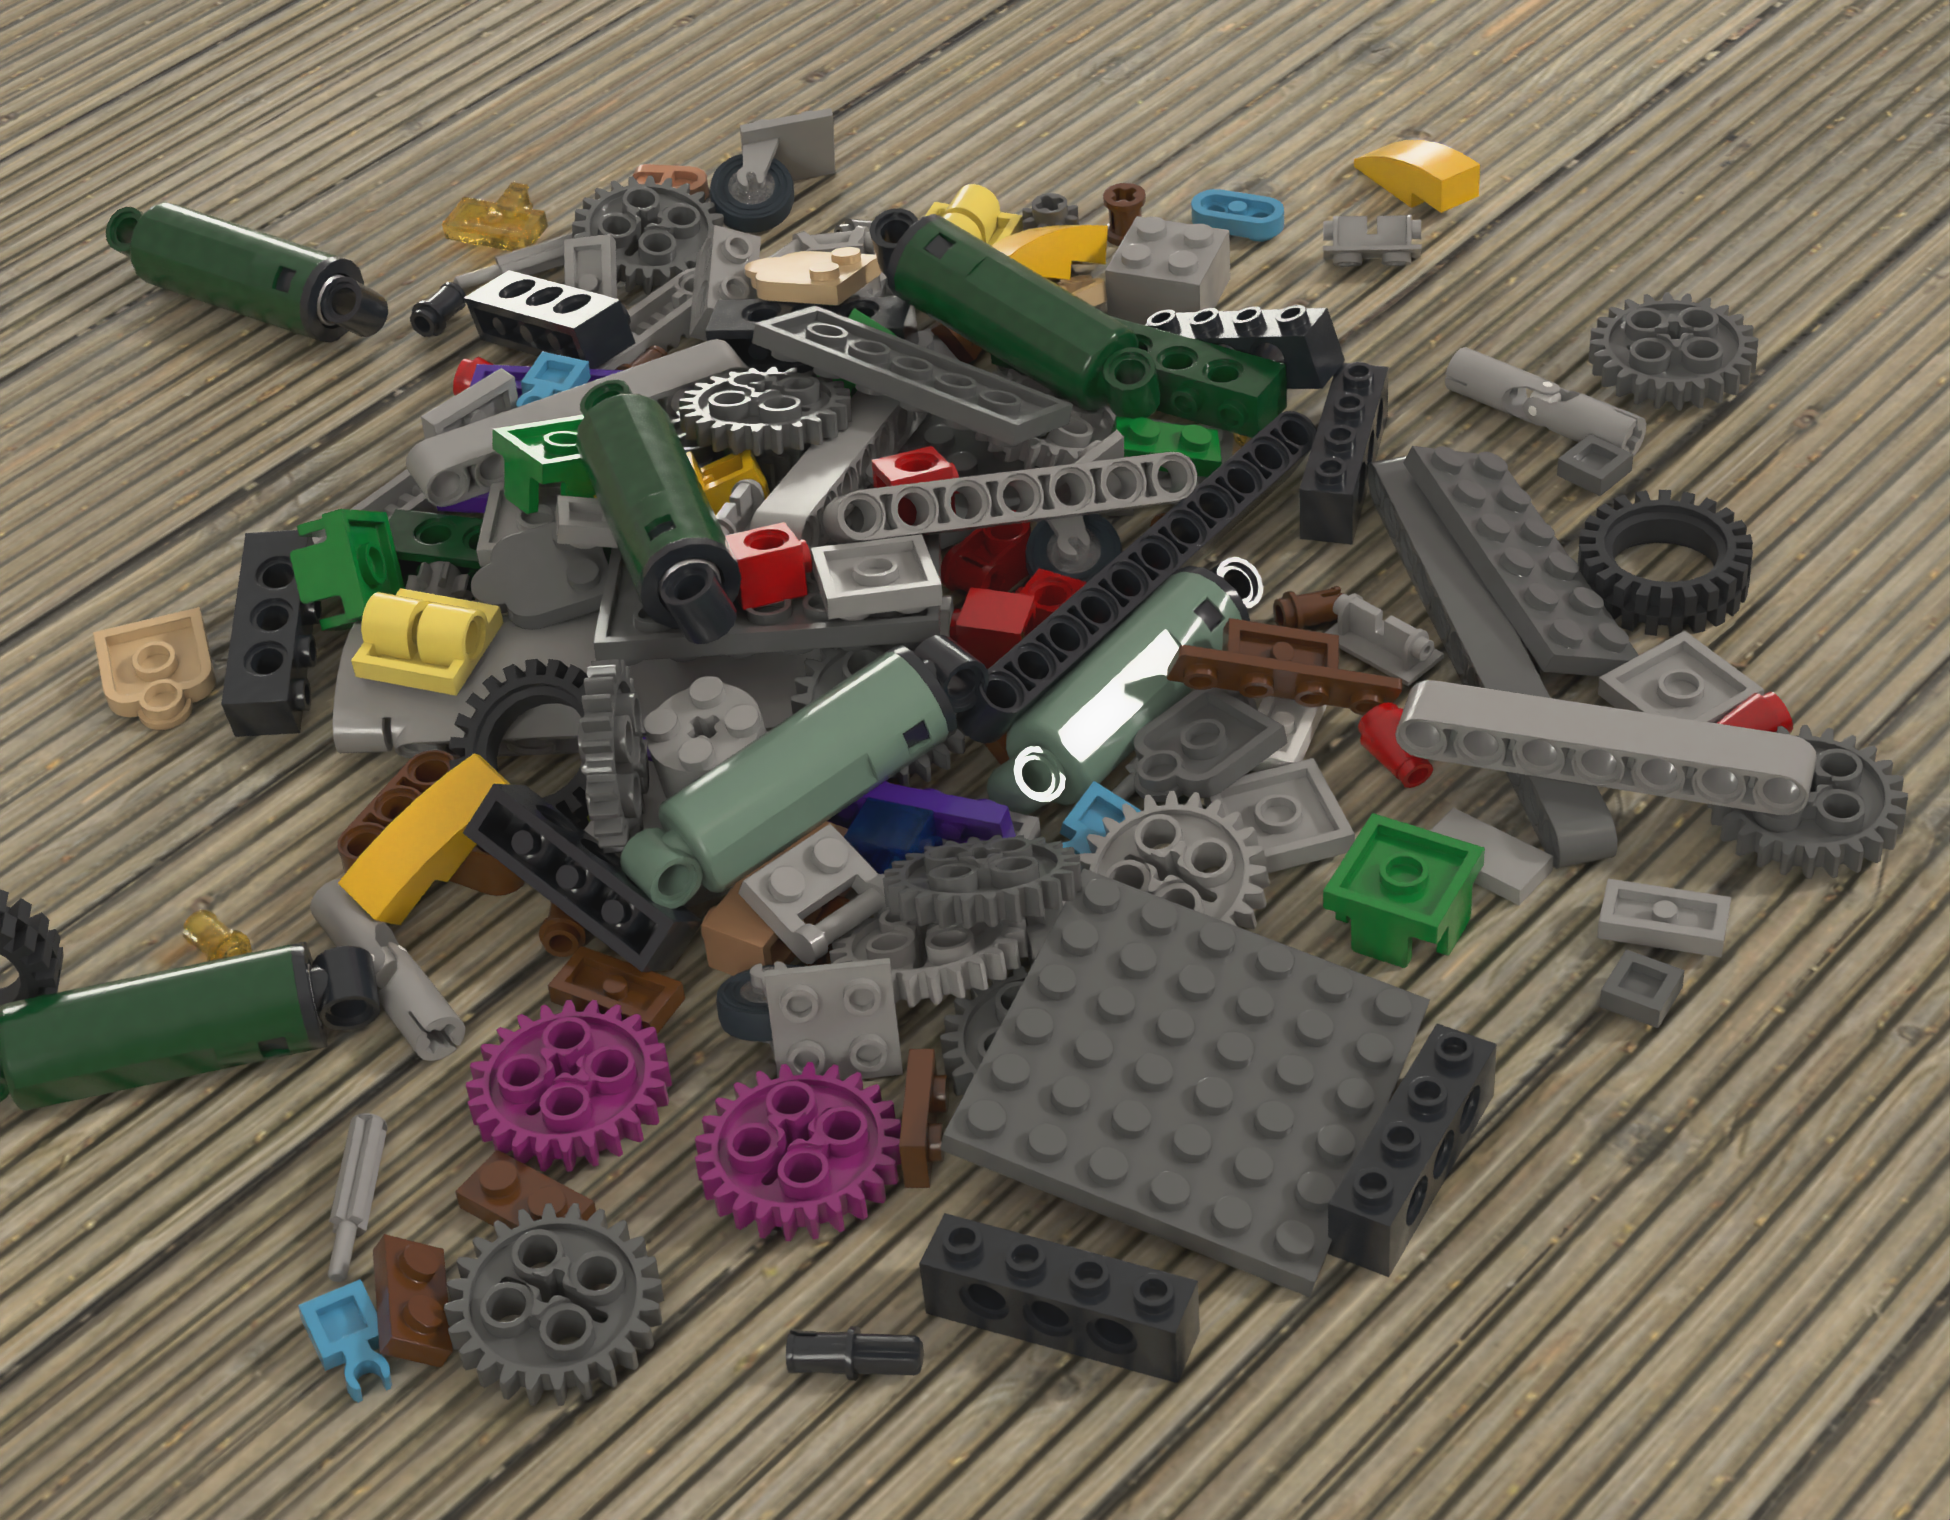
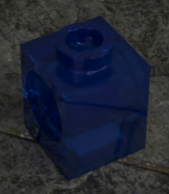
(889, 831)

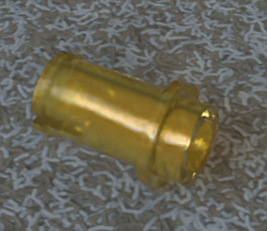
(214, 937)

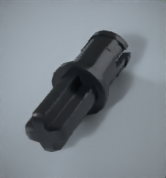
(853, 1353)

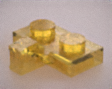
(500, 224)

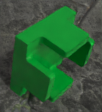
(543, 455)
(350, 563)
(1403, 886)

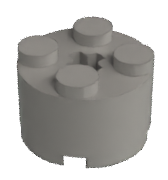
(700, 730)

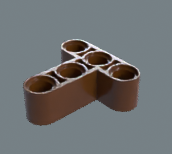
(479, 869)

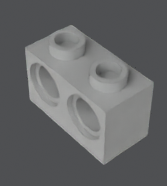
(721, 274)

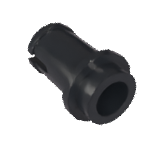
(431, 316)

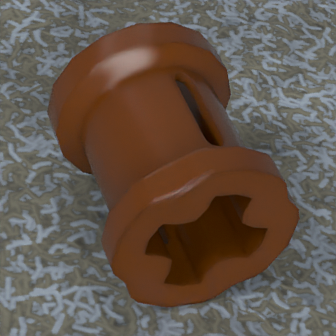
(1123, 205)

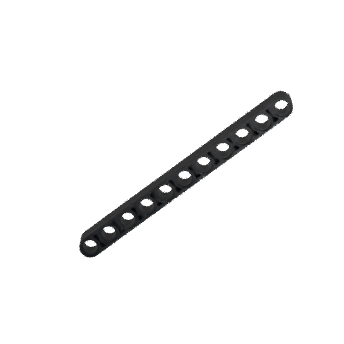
(1136, 573)

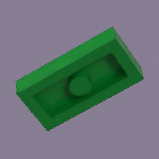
(1148, 437)

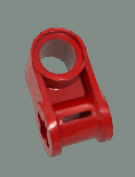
(987, 559)

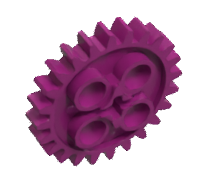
(569, 1085)
(799, 1151)

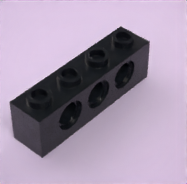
(550, 318)
(736, 318)
(1290, 335)
(1341, 451)
(270, 640)
(579, 877)
(1411, 1150)
(1061, 1297)

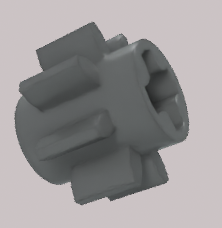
(1049, 210)
(440, 579)

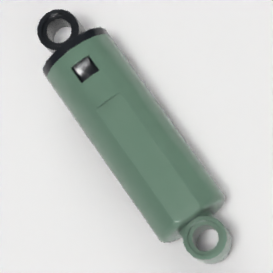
(1121, 685)
(804, 771)

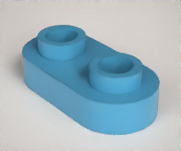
(1240, 213)

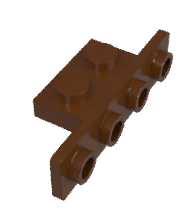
(1283, 664)

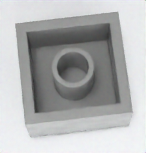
(1167, 269)

